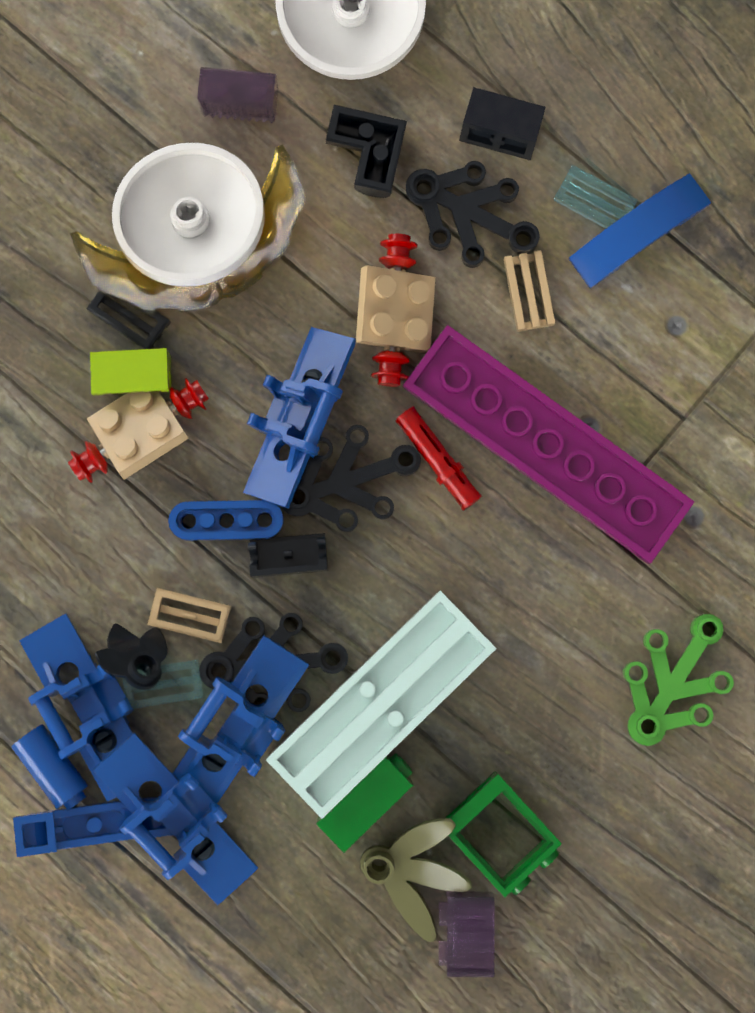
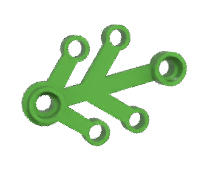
(672, 684)

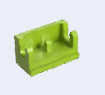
(130, 371)

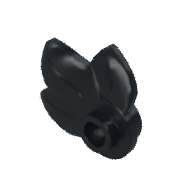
(129, 653)

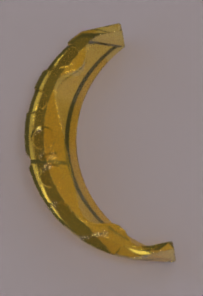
(114, 274)

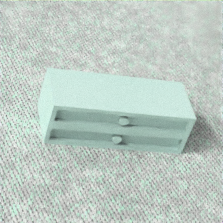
(380, 704)

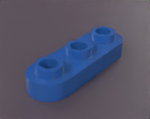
(210, 513)

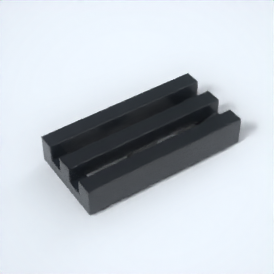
(154, 333)

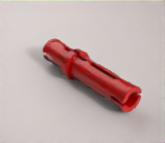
(438, 458)

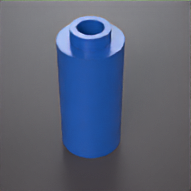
(55, 776)

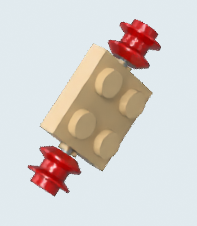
(395, 309)
(137, 430)

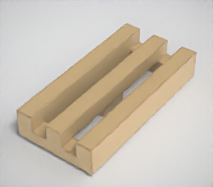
(524, 260)
(158, 607)

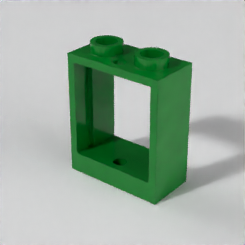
(367, 802)
(541, 855)

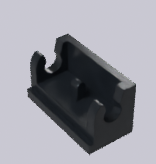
(502, 123)
(288, 555)

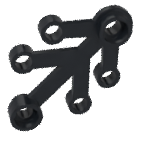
(467, 209)
(343, 481)
(280, 636)

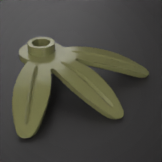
(402, 867)

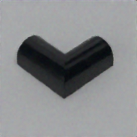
(377, 139)

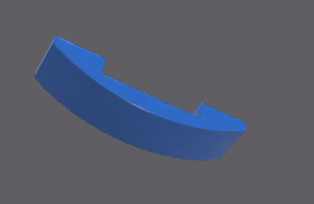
(639, 229)
(77, 827)

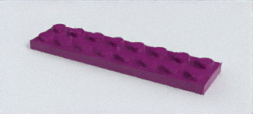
(548, 444)

